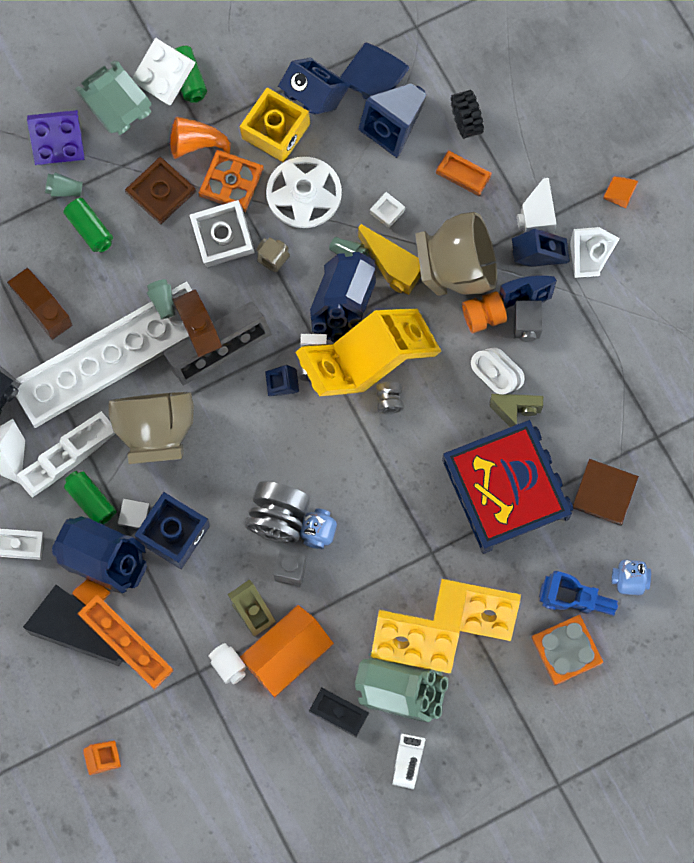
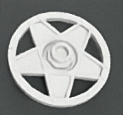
(304, 192)

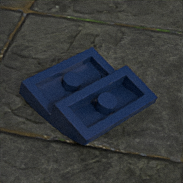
(374, 71)
(528, 289)

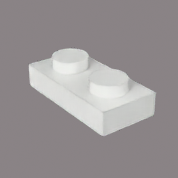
(21, 544)

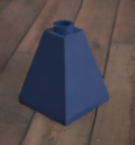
(391, 116)

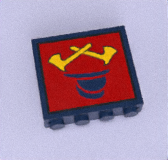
(506, 485)

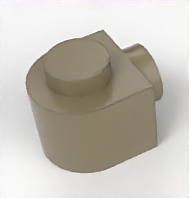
(272, 254)

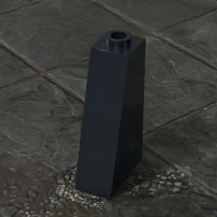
(59, 623)

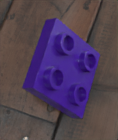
(56, 137)

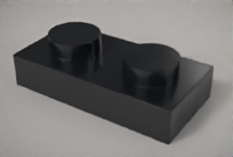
(338, 712)

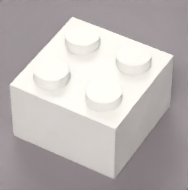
(222, 233)

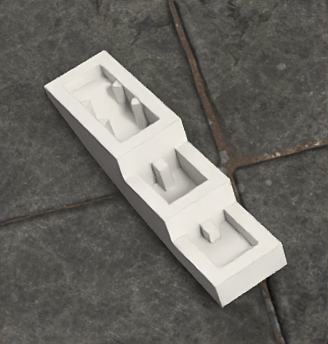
(66, 455)

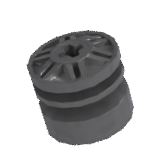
(279, 507)

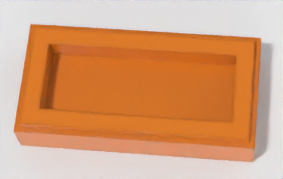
(463, 173)

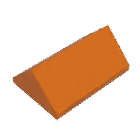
(286, 650)

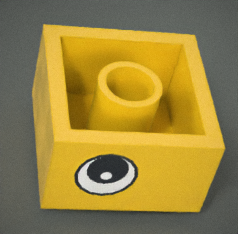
(275, 124)

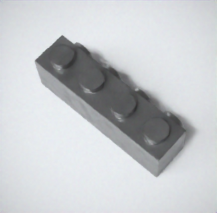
(236, 333)

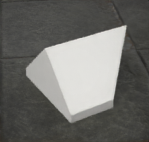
(591, 250)
(11, 450)

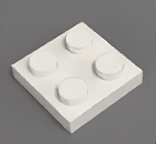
(163, 71)

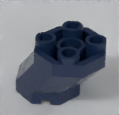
(342, 295)
(100, 554)

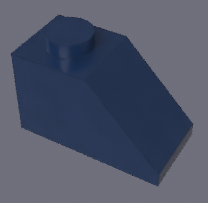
(540, 249)

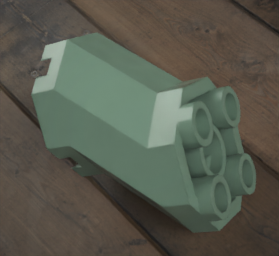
(114, 98)
(401, 689)

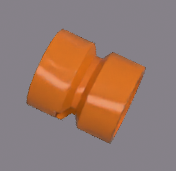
(483, 312)

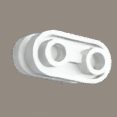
(497, 370)

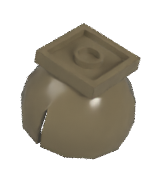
(455, 256)
(152, 425)

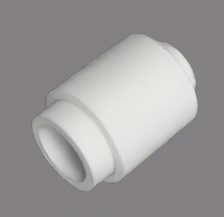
(228, 664)

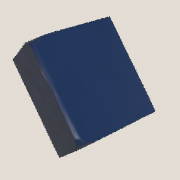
(282, 381)

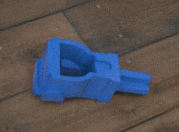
(585, 599)

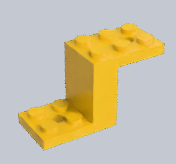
(368, 352)
(435, 641)

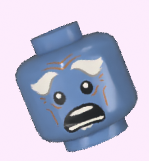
(318, 529)
(631, 577)

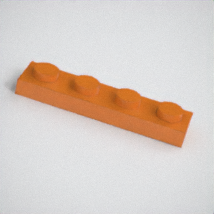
(125, 642)

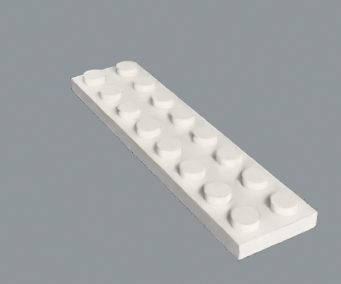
(99, 361)

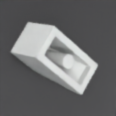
(538, 210)

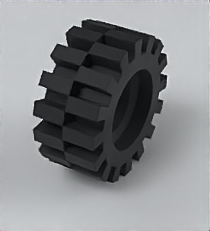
(467, 114)

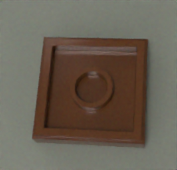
(160, 190)
(605, 492)

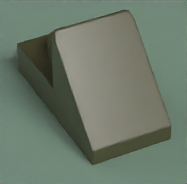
(508, 405)
(251, 608)

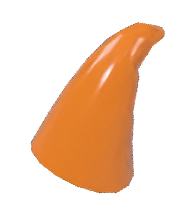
(193, 135)

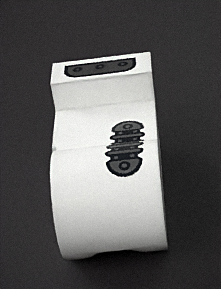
(408, 760)

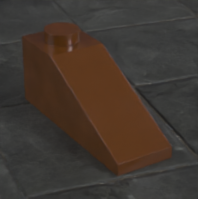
(40, 303)
(197, 323)

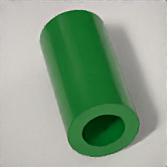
(194, 86)
(88, 225)
(89, 497)

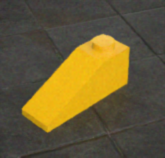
(396, 264)

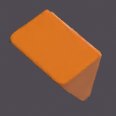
(620, 191)
(88, 590)
(101, 757)

